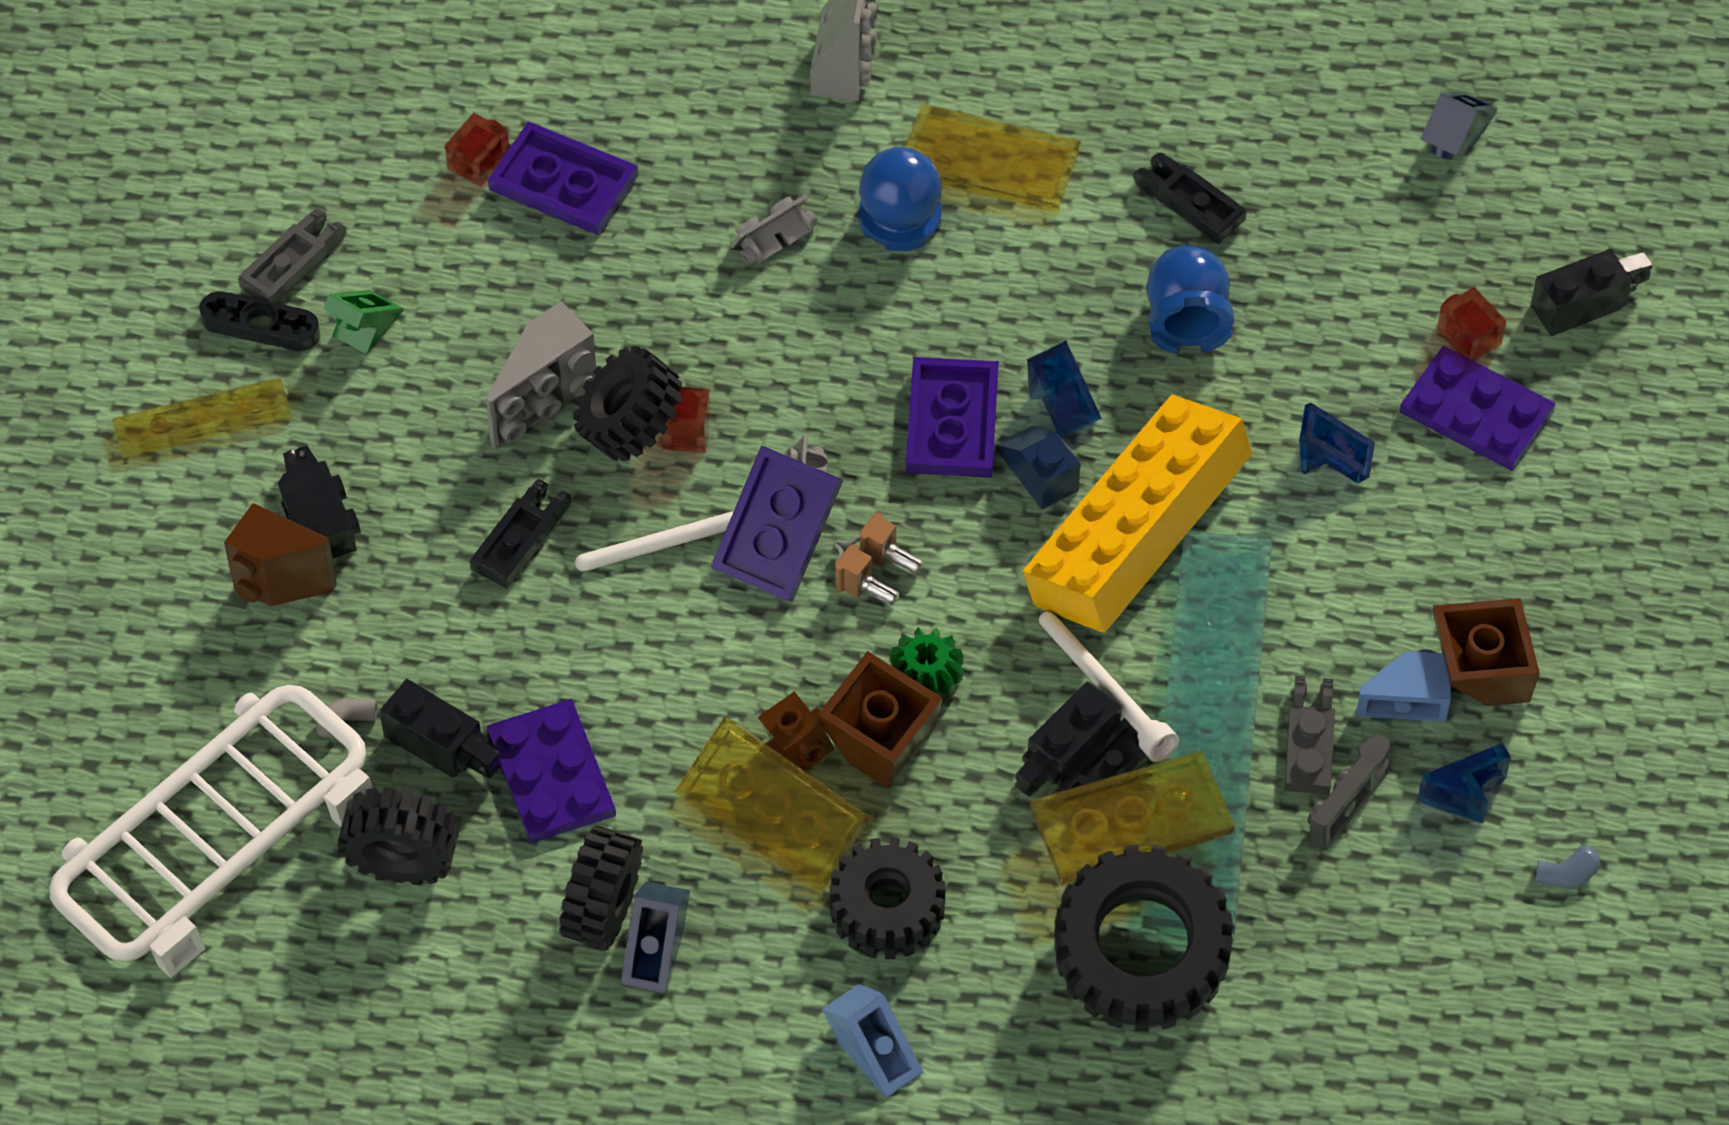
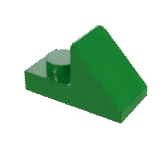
(361, 317)

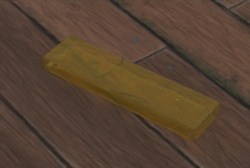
(201, 418)

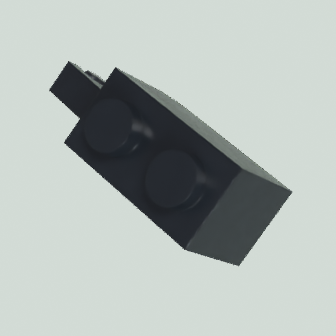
(1587, 289)
(315, 500)
(437, 732)
(1067, 738)

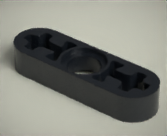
(252, 307)

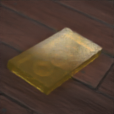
(996, 157)
(772, 804)
(1158, 805)

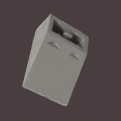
(844, 48)
(540, 374)

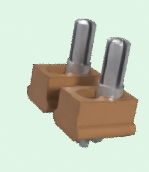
(876, 546)

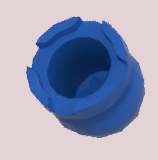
(900, 199)
(1189, 300)

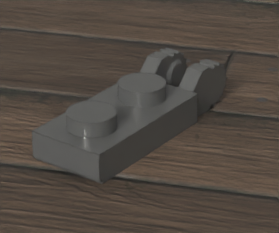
(291, 257)
(1310, 741)
(1349, 792)

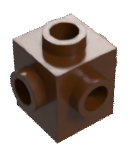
(796, 732)

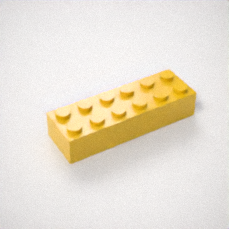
(1137, 513)

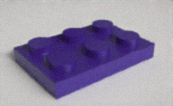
(563, 178)
(1477, 408)
(952, 417)
(777, 523)
(551, 771)

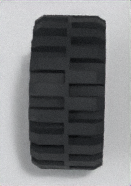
(1143, 878)

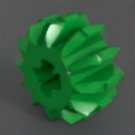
(929, 660)

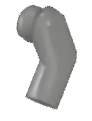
(350, 710)

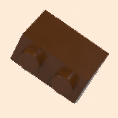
(277, 559)
(1488, 650)
(879, 718)

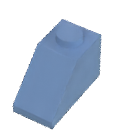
(1408, 688)
(873, 1038)

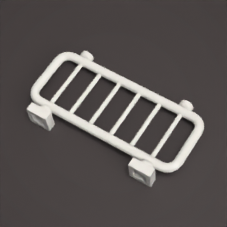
(174, 937)

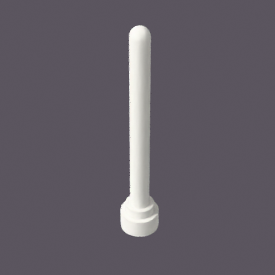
(653, 542)
(1154, 737)

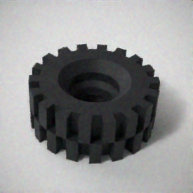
(627, 403)
(398, 836)
(600, 887)
(887, 927)

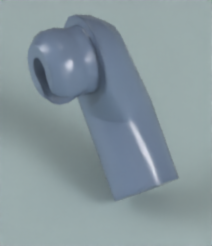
(1570, 873)

